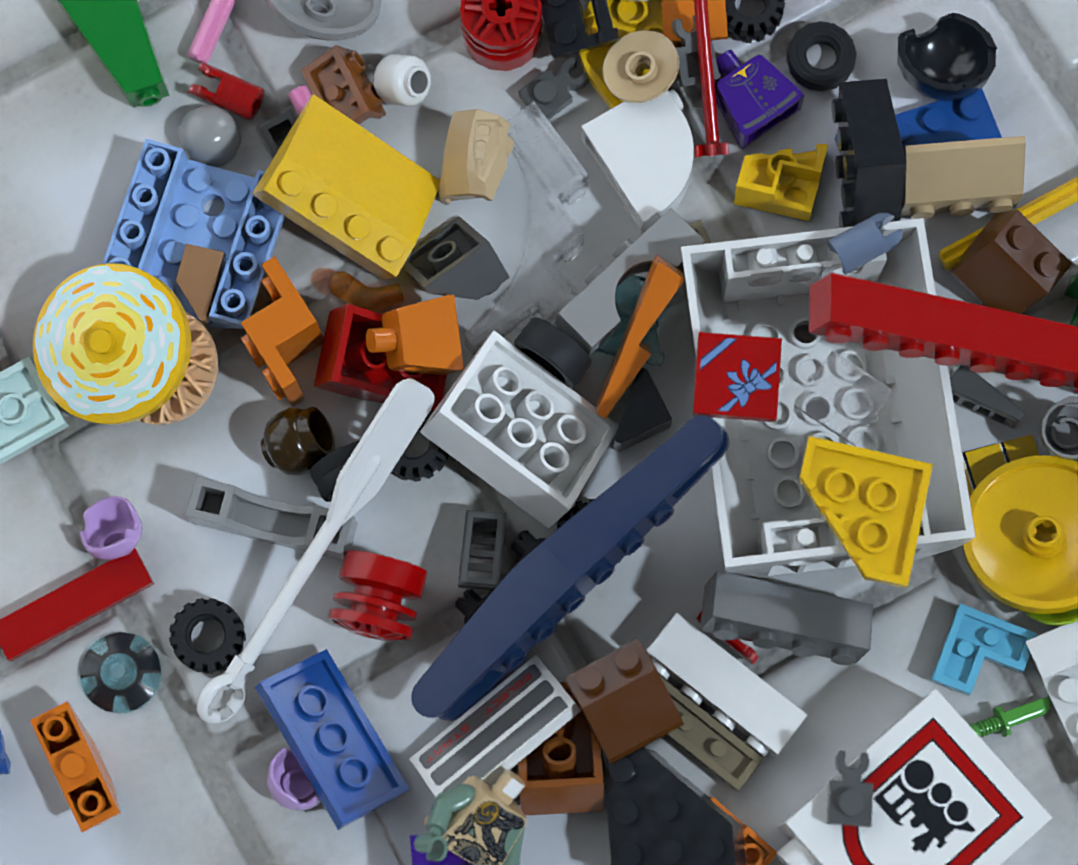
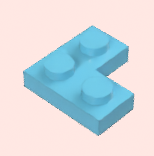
(975, 638)

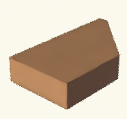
(200, 277)

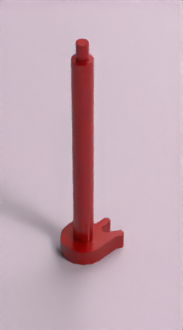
(713, 145)

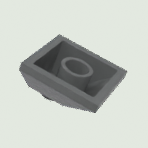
(456, 263)

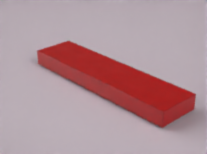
(73, 604)

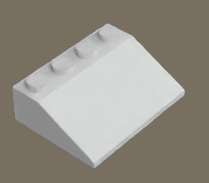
(521, 430)

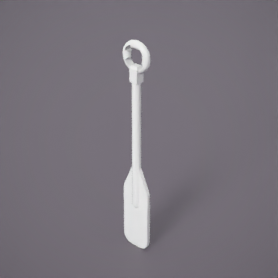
(354, 488)

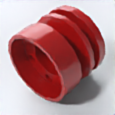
(505, 40)
(377, 595)

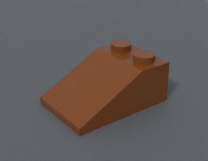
(563, 771)

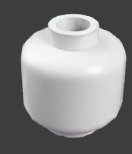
(402, 80)

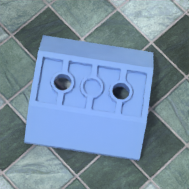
(167, 212)

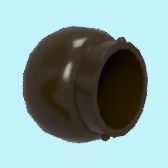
(297, 440)

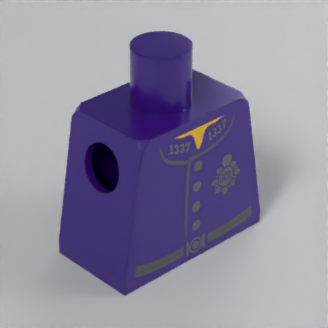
(754, 96)

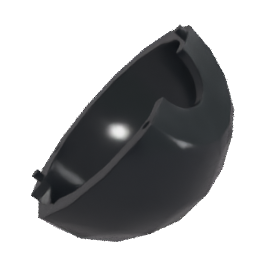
(948, 59)

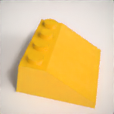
(349, 189)

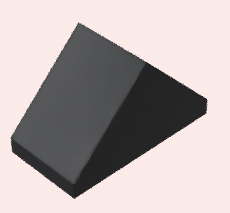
(643, 414)

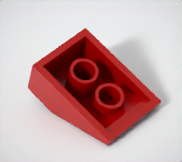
(352, 370)

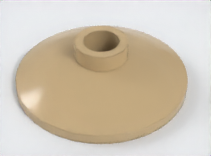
(634, 54)

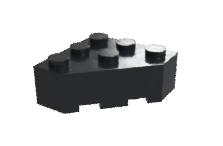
(870, 151)
(665, 817)

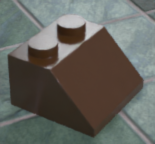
(1010, 264)
(624, 701)

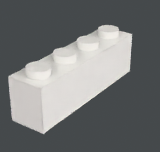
(725, 686)

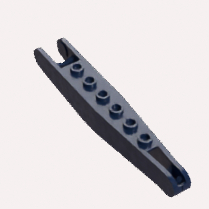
(564, 570)

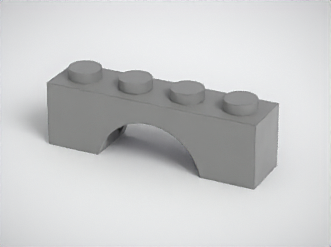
(592, 313)
(263, 519)

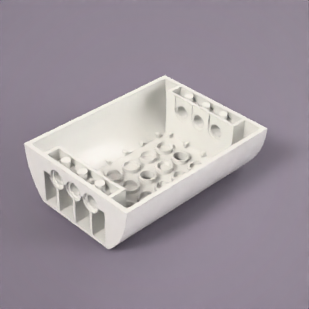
(761, 505)

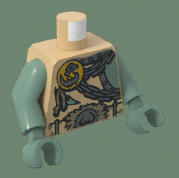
(476, 822)

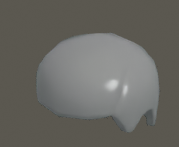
(209, 135)

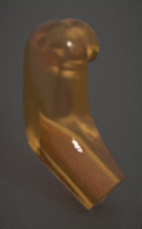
(356, 293)

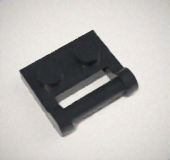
(568, 29)

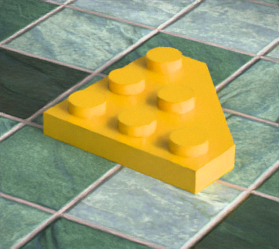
(870, 504)

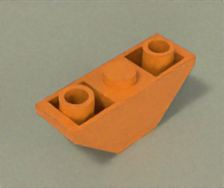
(77, 766)

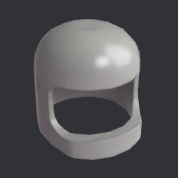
(1062, 425)

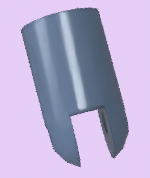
(864, 242)

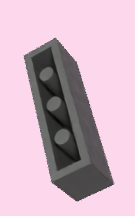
(786, 618)

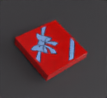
(737, 377)

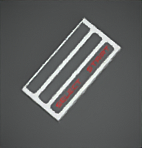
(497, 729)

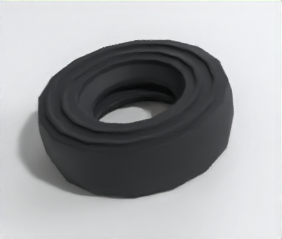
(827, 34)

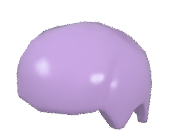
(111, 528)
(289, 783)

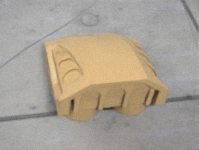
(474, 156)

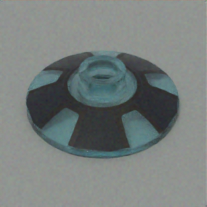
(137, 684)

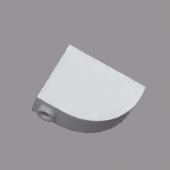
(643, 153)

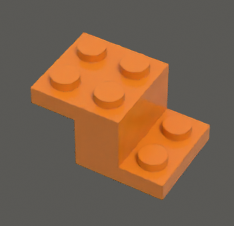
(281, 333)

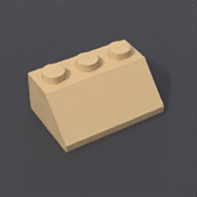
(963, 177)

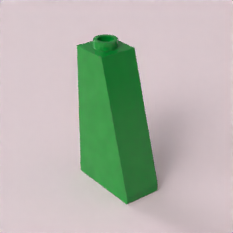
(122, 44)

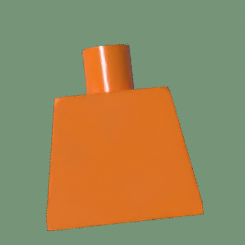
(420, 337)

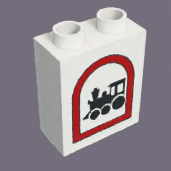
(934, 801)

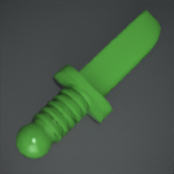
(1004, 720)

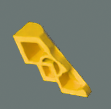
(781, 182)

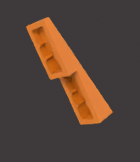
(632, 353)

